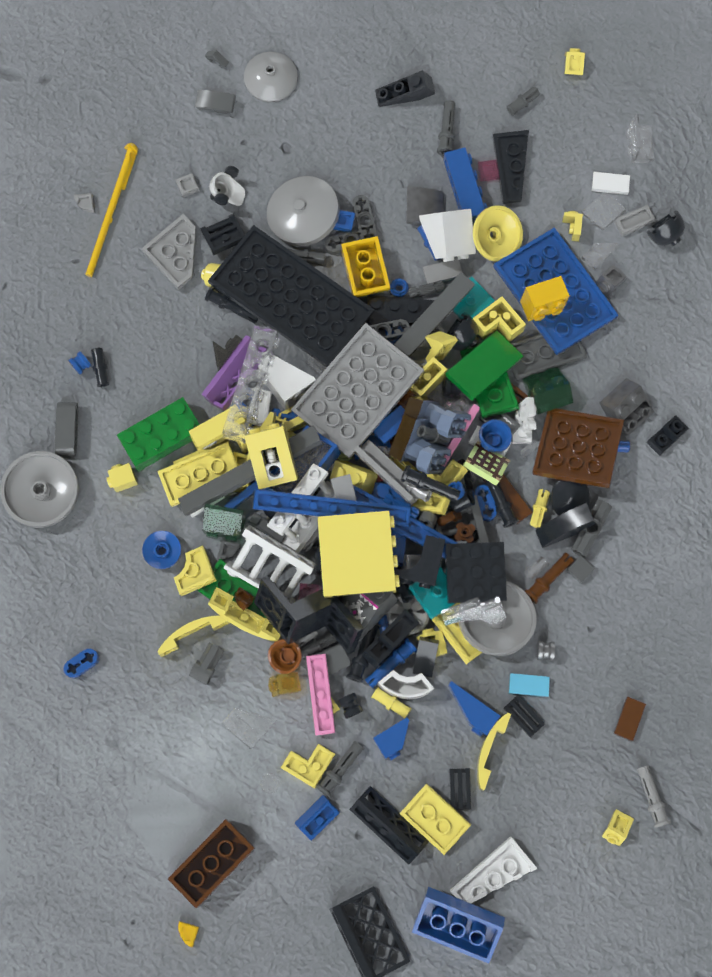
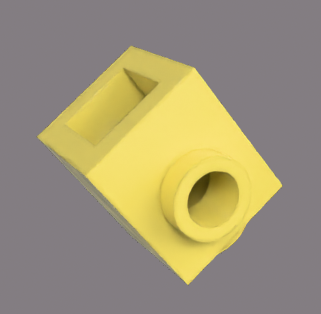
(121, 477)

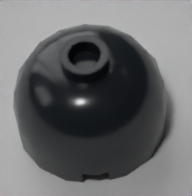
(668, 230)
(465, 332)

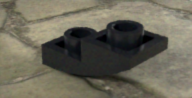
(667, 435)

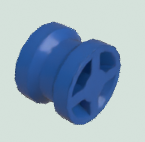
(79, 363)

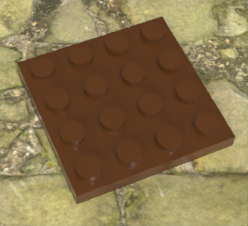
(578, 447)

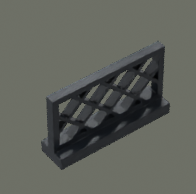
(353, 943)

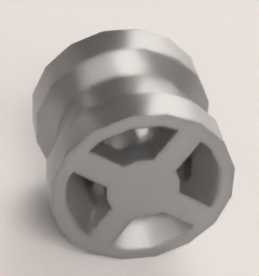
(545, 650)

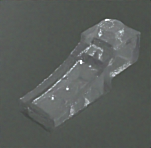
(472, 610)

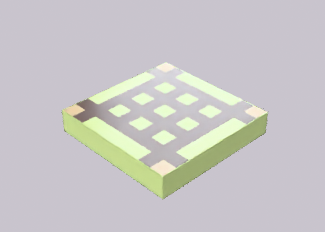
(486, 464)

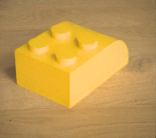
(365, 267)

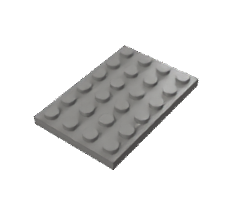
(357, 390)

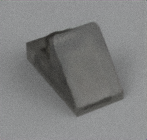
(222, 354)

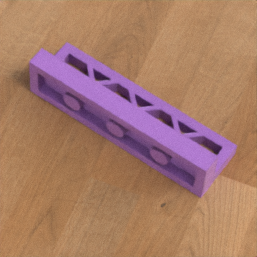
(227, 375)

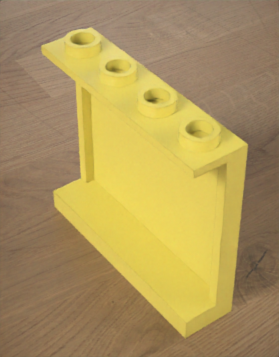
(357, 553)

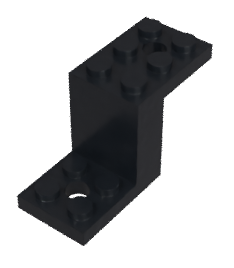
(308, 615)

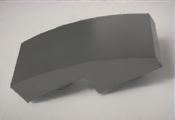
(215, 100)

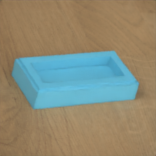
(529, 685)

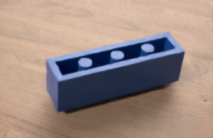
(463, 181)

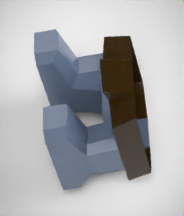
(410, 447)

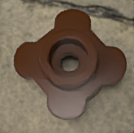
(464, 537)

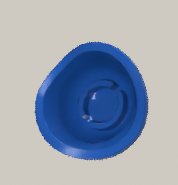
(495, 436)

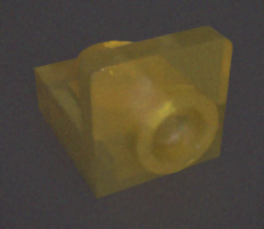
(284, 684)

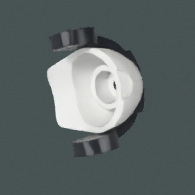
(226, 189)

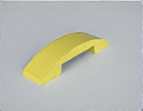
(246, 620)
(170, 643)
(482, 773)

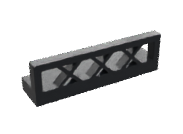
(386, 827)

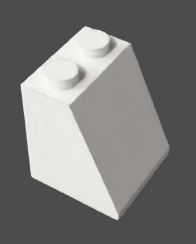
(449, 234)
(287, 382)

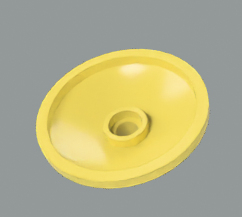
(506, 233)

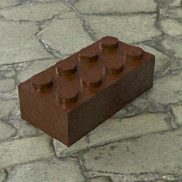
(211, 863)

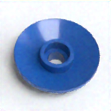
(154, 543)

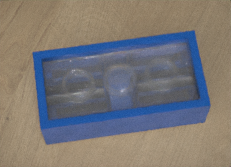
(321, 455)

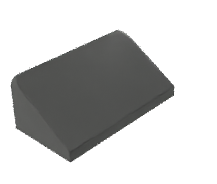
(336, 659)

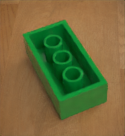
(159, 434)

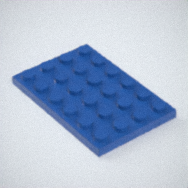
(547, 259)

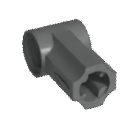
(204, 667)

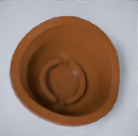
(284, 657)

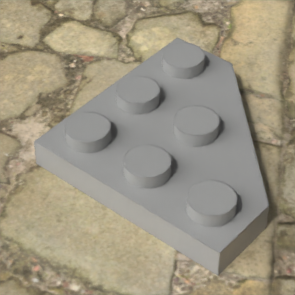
(174, 251)

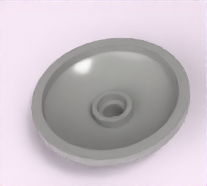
(270, 85)

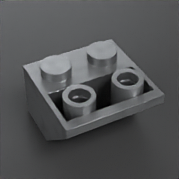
(629, 404)

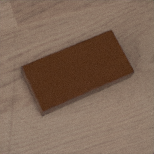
(629, 719)

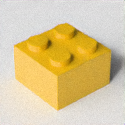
(544, 299)

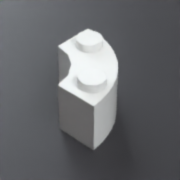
(405, 687)

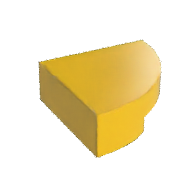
(188, 933)

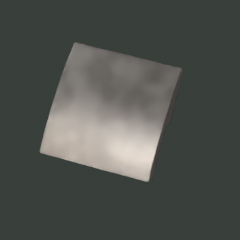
(422, 202)

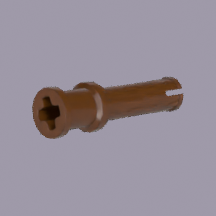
(543, 583)

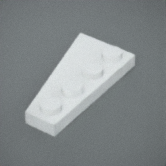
(496, 870)

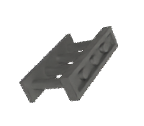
(477, 522)

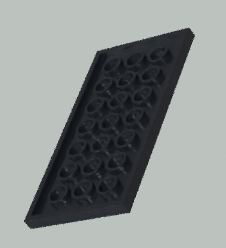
(290, 296)

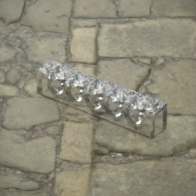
(260, 337)

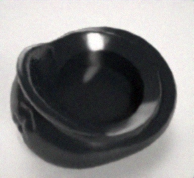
(568, 495)

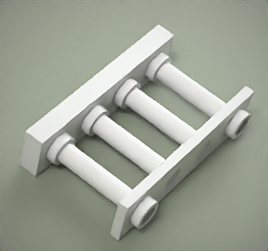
(306, 524)
(270, 546)

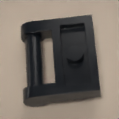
(225, 238)

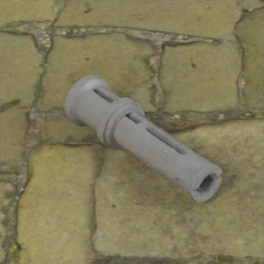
(655, 806)

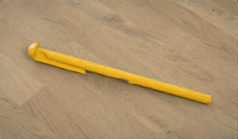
(121, 183)

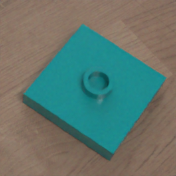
(474, 301)
(433, 599)

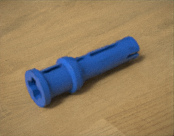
(398, 657)

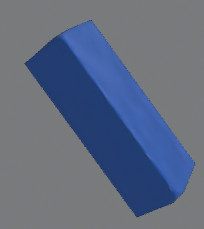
(317, 817)

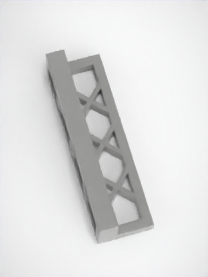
(385, 469)

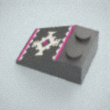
(369, 607)

